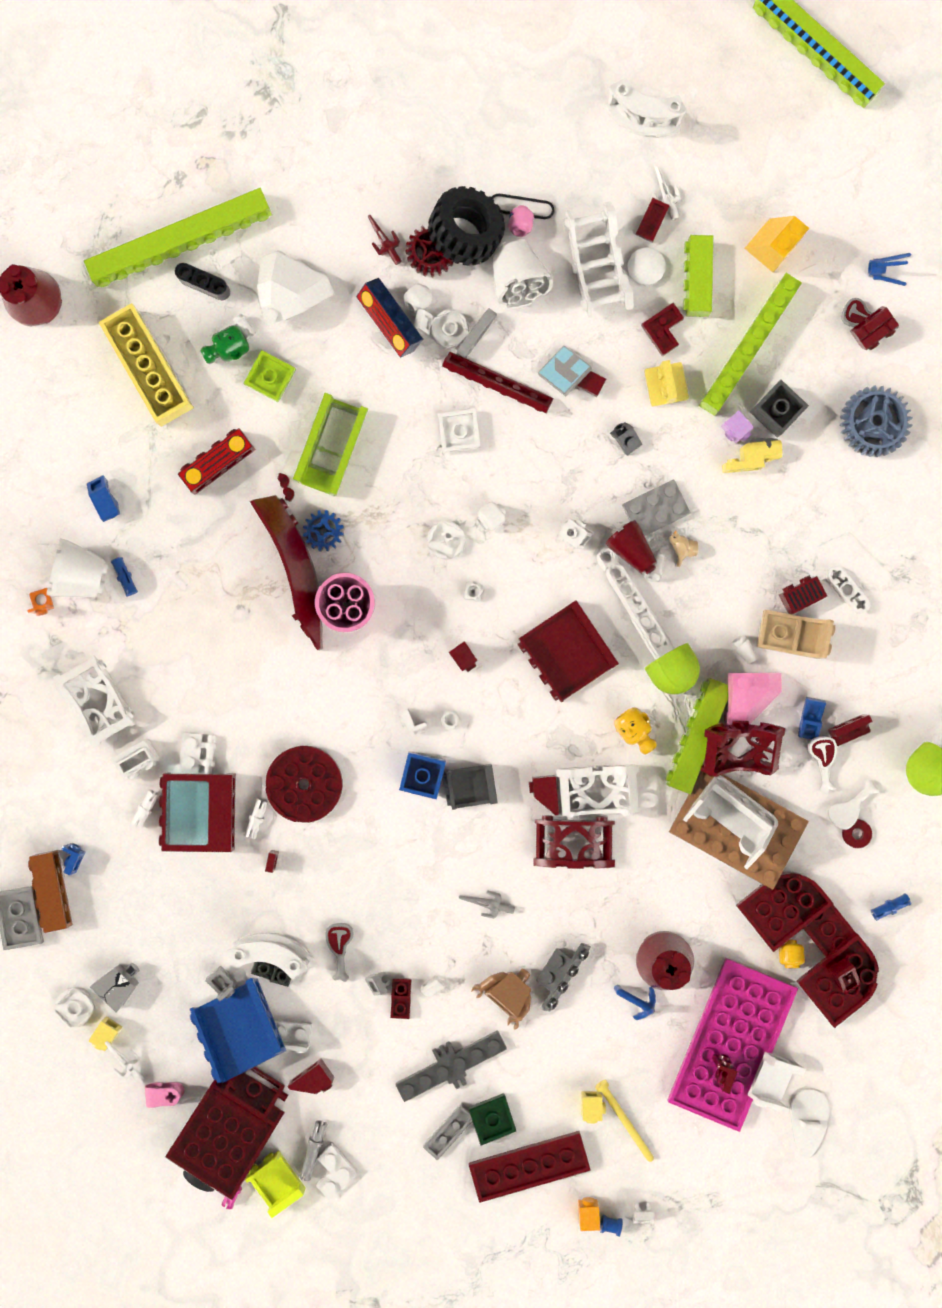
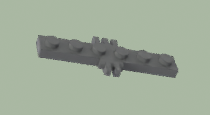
(451, 1065)

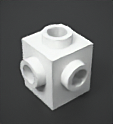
(575, 533)

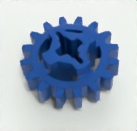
(323, 538)

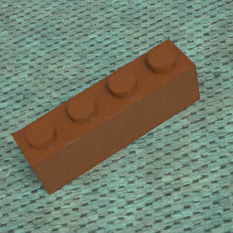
(50, 891)

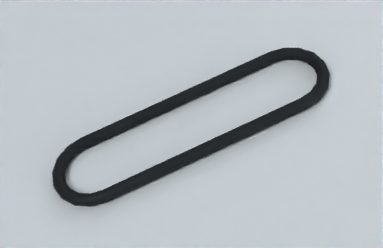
(527, 199)

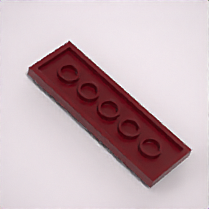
(529, 1166)

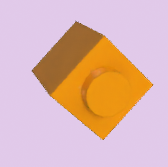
(589, 1214)

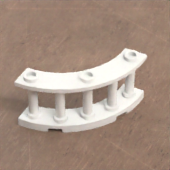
(619, 280)

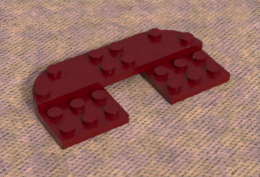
(802, 904)

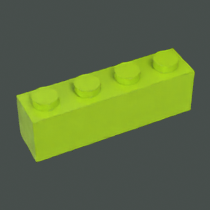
(699, 276)

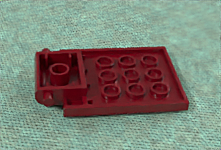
(228, 1131)

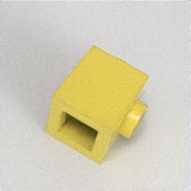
(592, 1106)

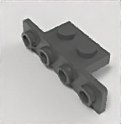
(559, 972)

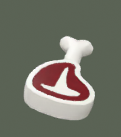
(824, 750)

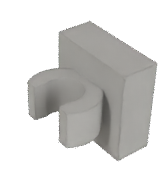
(375, 983)

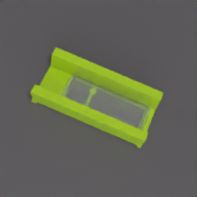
(330, 445)

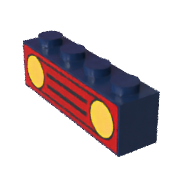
(389, 317)

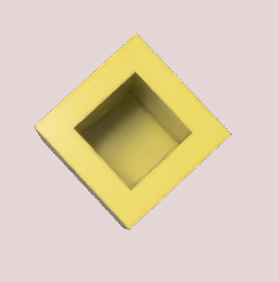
(106, 1031)

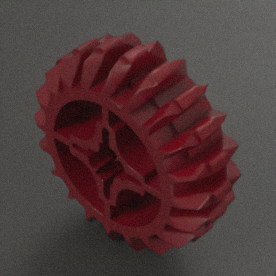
(419, 240)

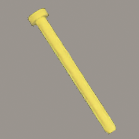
(602, 1087)

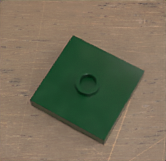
(492, 1119)

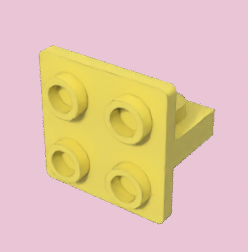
(666, 383)

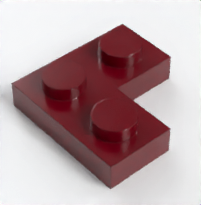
(658, 328)

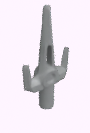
(494, 905)

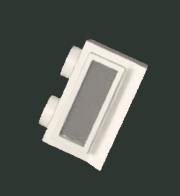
(135, 759)

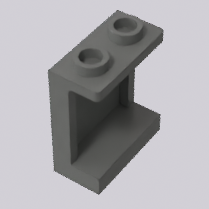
(470, 786)

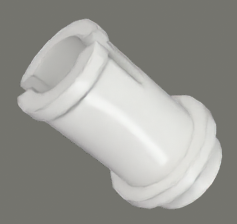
(241, 321)

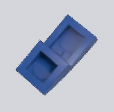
(811, 718)

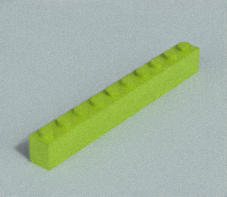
(178, 238)

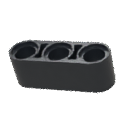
(195, 275)

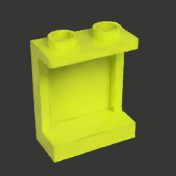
(276, 1182)

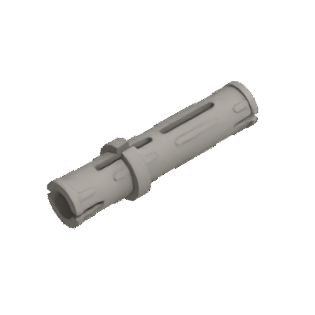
(315, 1142)

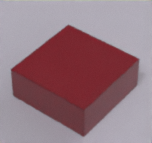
(271, 861)

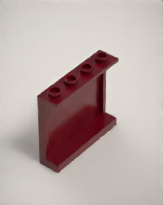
(567, 651)

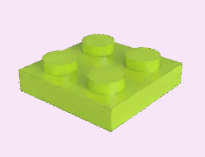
(269, 376)

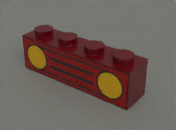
(216, 461)

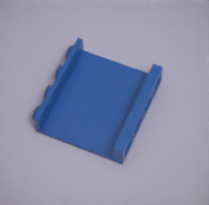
(237, 1031)

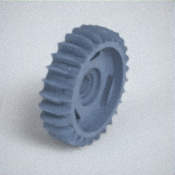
(863, 426)

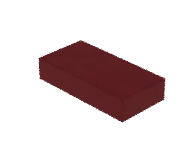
(652, 220)

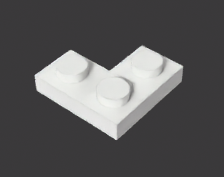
(339, 1169)

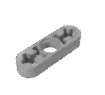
(477, 333)

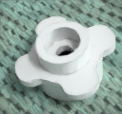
(471, 586)

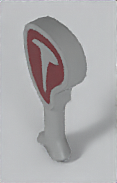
(855, 312)
(337, 939)

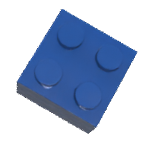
(422, 775)

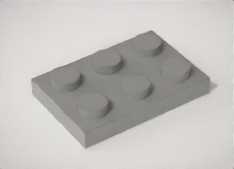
(657, 507)
(19, 918)

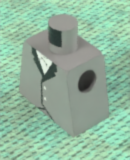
(117, 986)

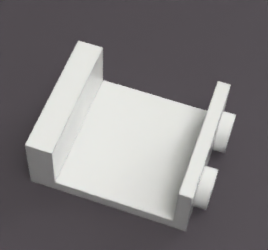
(772, 1081)

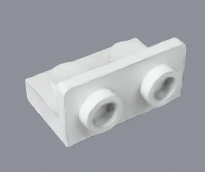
(295, 1034)

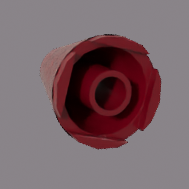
(633, 548)

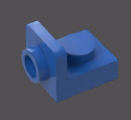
(72, 862)

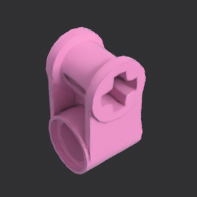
(160, 1094)

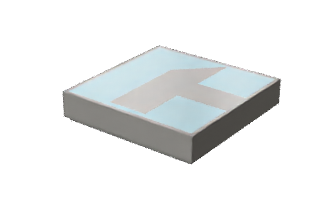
(564, 371)

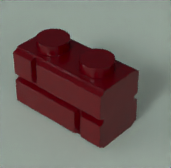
(874, 328)

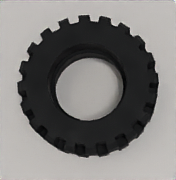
(478, 210)

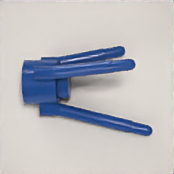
(878, 267)

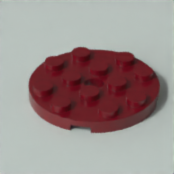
(284, 789)

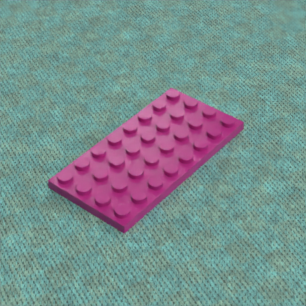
(740, 1022)

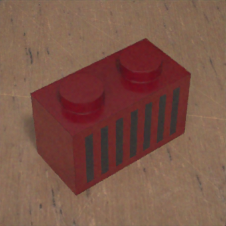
(802, 595)

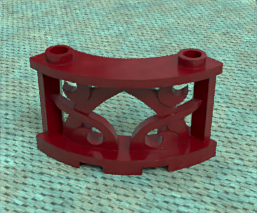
(718, 746)
(552, 859)

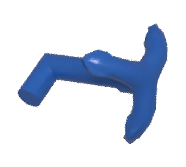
(647, 1007)

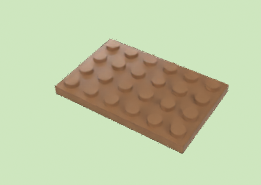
(724, 845)

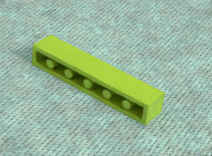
(693, 744)

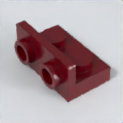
(851, 729)
(725, 1072)

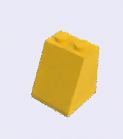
(776, 240)

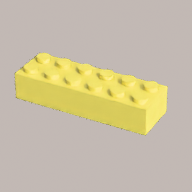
(146, 365)

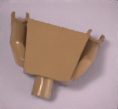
(508, 993)

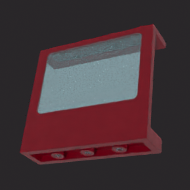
(197, 812)

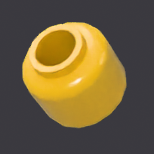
(791, 954)

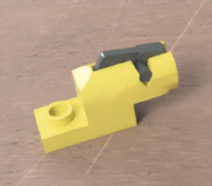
(754, 454)

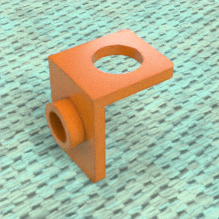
(40, 609)

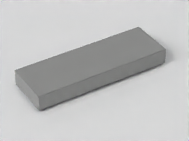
(448, 1132)

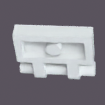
(192, 750)

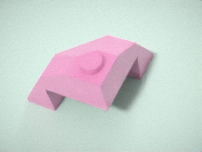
(750, 695)

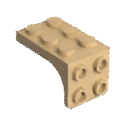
(795, 634)

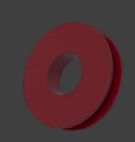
(864, 840)

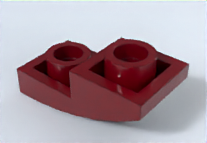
(400, 998)

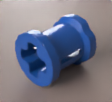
(611, 1225)

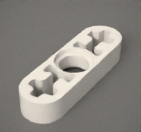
(855, 590)

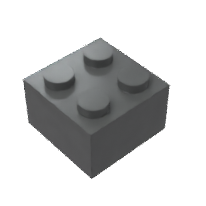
(779, 408)

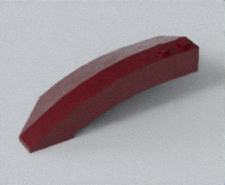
(296, 562)

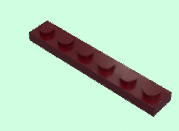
(497, 382)

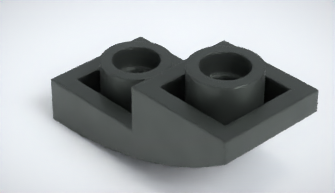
(271, 972)

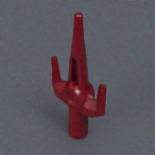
(387, 245)

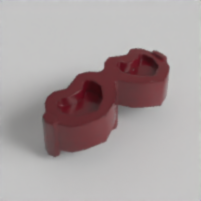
(284, 483)

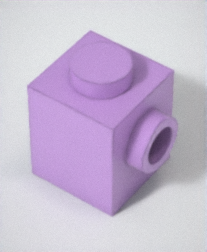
(737, 428)

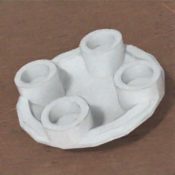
(646, 266)

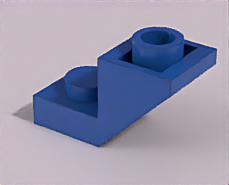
(102, 499)

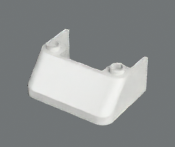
(738, 814)

